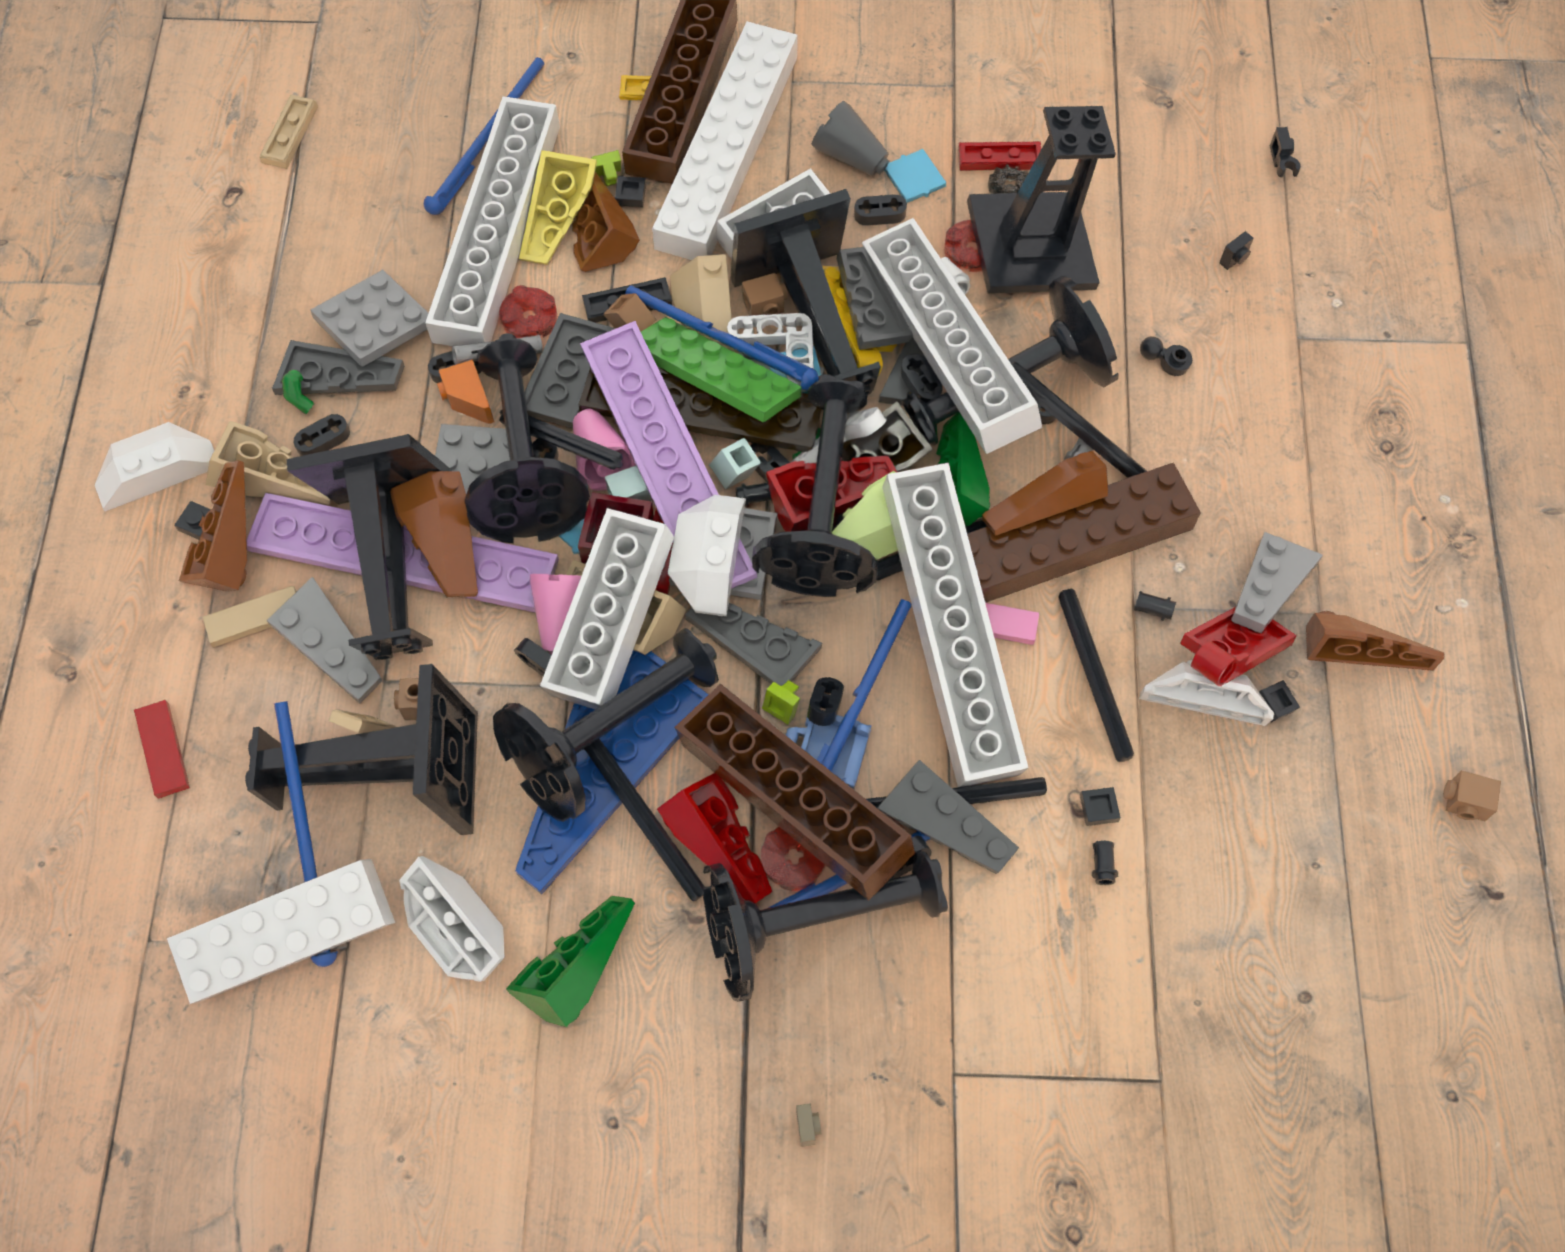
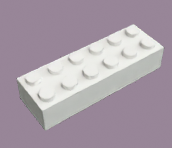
(607, 609)
(280, 930)

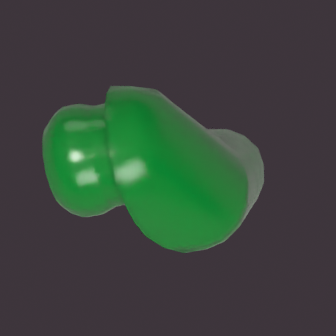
(292, 391)

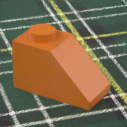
(464, 391)

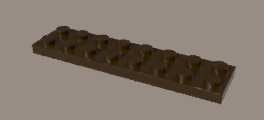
(703, 413)

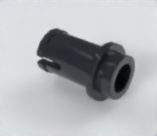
(754, 493)
(1155, 605)
(1104, 863)

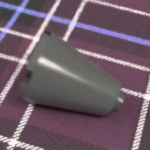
(851, 141)

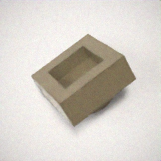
(808, 1124)

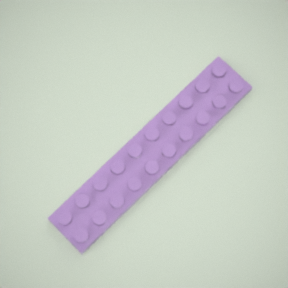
(654, 429)
(327, 539)

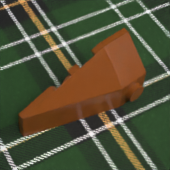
(602, 230)
(1057, 490)
(438, 522)
(221, 552)
(1356, 642)

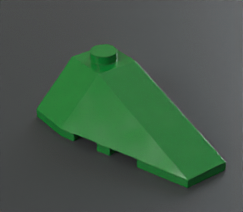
(961, 452)
(568, 975)

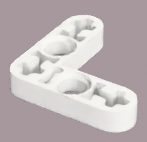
(792, 338)
(857, 425)

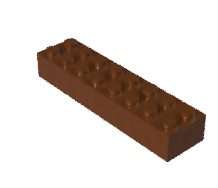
(679, 88)
(1131, 517)
(796, 791)

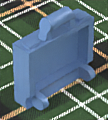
(852, 754)

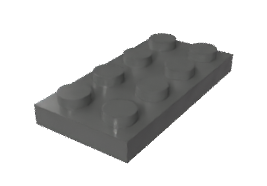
(561, 371)

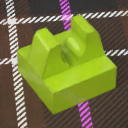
(607, 166)
(782, 701)

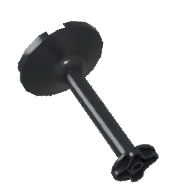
(1074, 337)
(527, 492)
(815, 559)
(549, 756)
(741, 928)

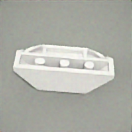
(151, 463)
(707, 552)
(1192, 691)
(451, 921)

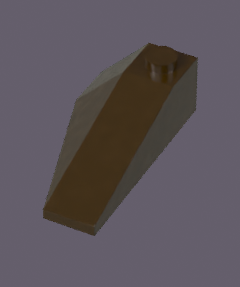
(895, 439)

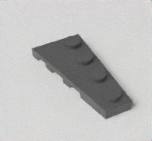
(870, 304)
(938, 811)

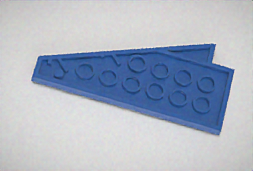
(635, 747)

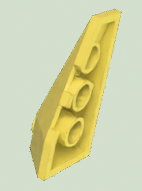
(557, 196)

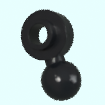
(1153, 348)

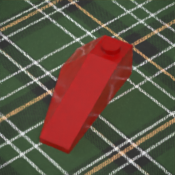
(793, 486)
(707, 825)

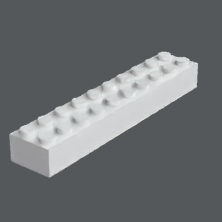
(725, 142)
(492, 225)
(954, 338)
(954, 626)

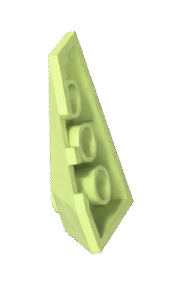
(870, 522)

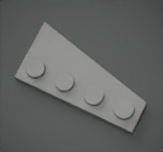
(1272, 580)
(321, 636)

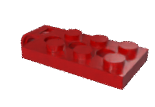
(1229, 649)

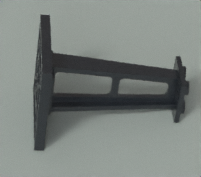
(1039, 234)
(793, 244)
(364, 478)
(432, 754)

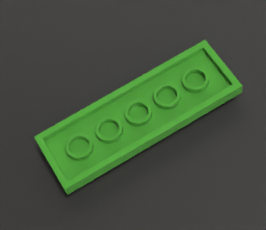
(719, 370)

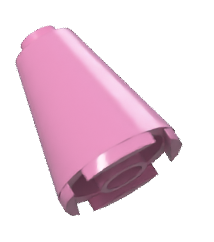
(596, 428)
(552, 602)

